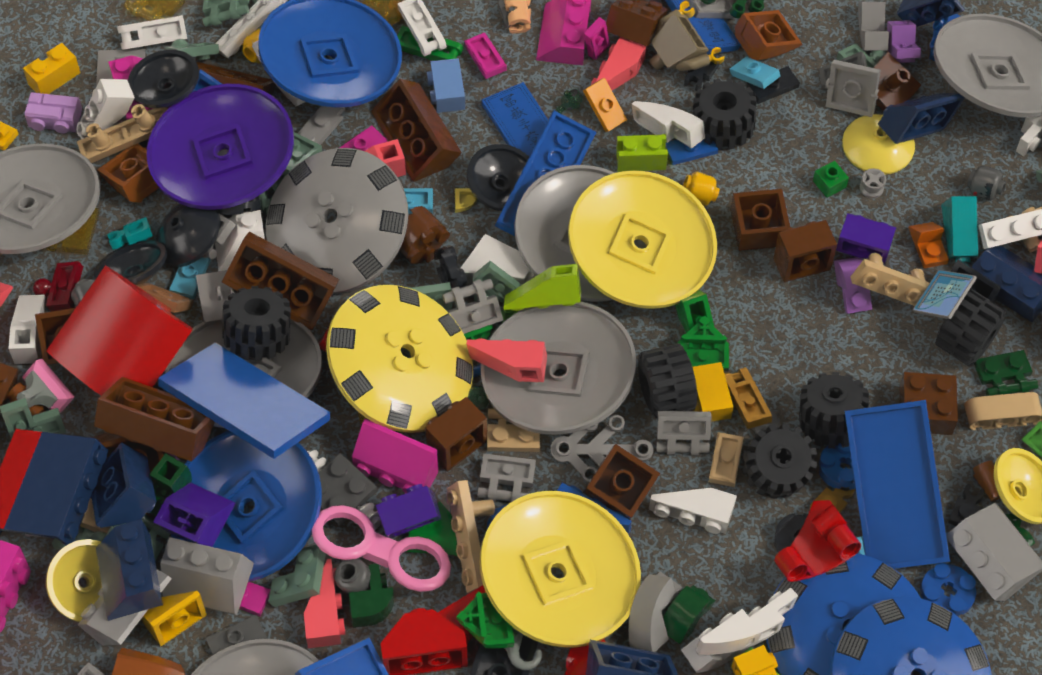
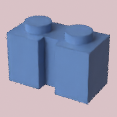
(447, 85)

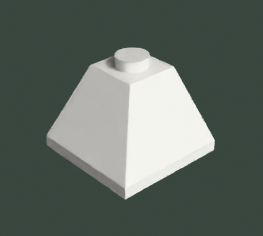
(244, 223)

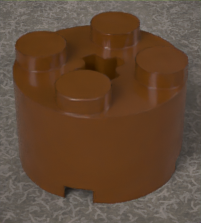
(422, 236)

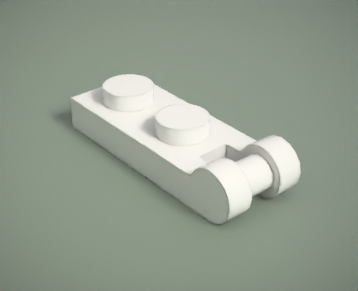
(421, 26)
(153, 32)

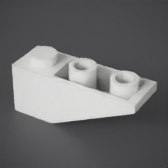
(107, 105)
(24, 336)
(699, 506)

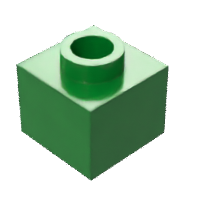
(830, 179)

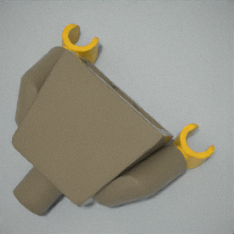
(680, 44)

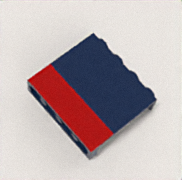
(48, 483)

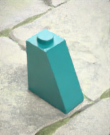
(961, 227)

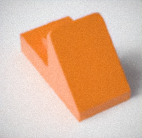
(929, 244)

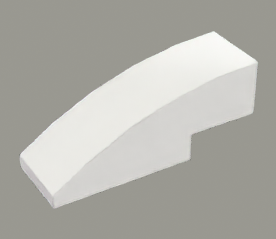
(670, 121)

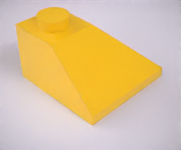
(174, 615)

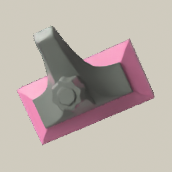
(45, 388)

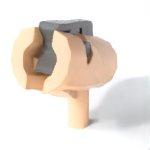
(516, 15)

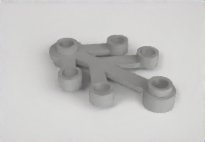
(596, 448)

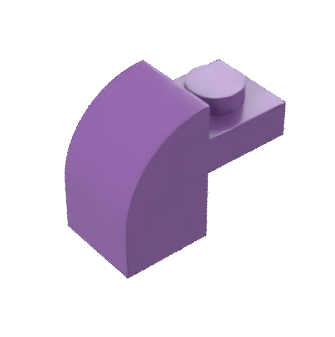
(902, 41)
(854, 296)

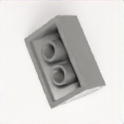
(995, 552)
(211, 571)
(114, 631)

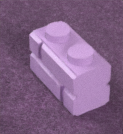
(53, 112)

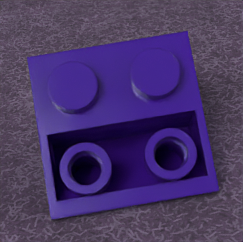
(864, 236)
(408, 510)
(194, 514)

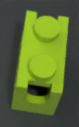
(641, 153)

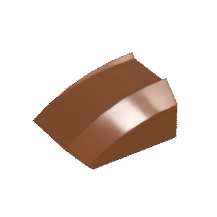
(765, 34)
(130, 174)
(140, 663)

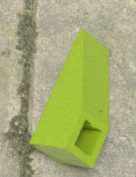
(551, 287)

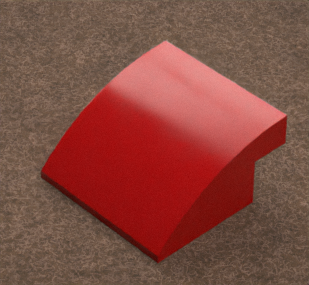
(118, 335)

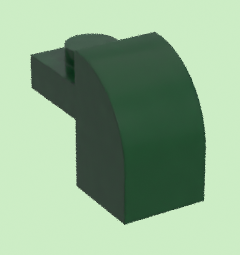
(168, 478)
(372, 605)
(686, 611)

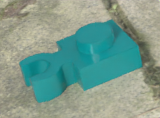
(132, 233)

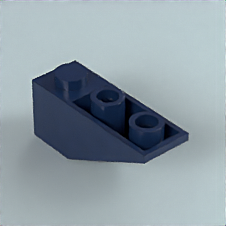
(928, 11)

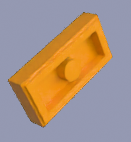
(605, 105)

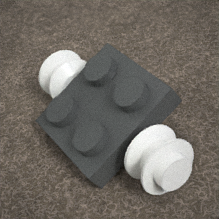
(345, 486)

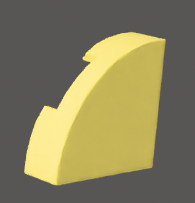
(463, 199)

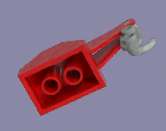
(437, 641)

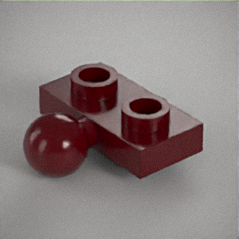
(61, 287)

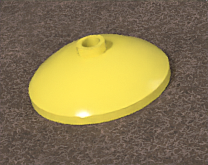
(869, 150)
(1020, 484)
(63, 575)

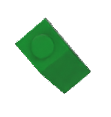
(693, 309)

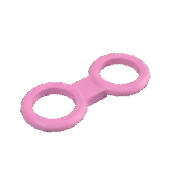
(381, 548)

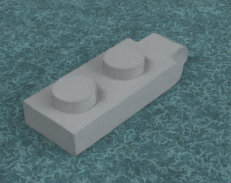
(322, 124)

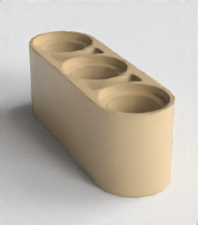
(1004, 409)

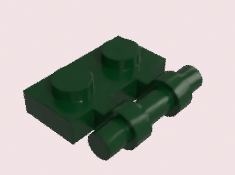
(1003, 368)

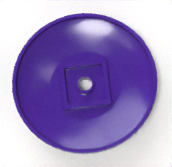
(217, 118)

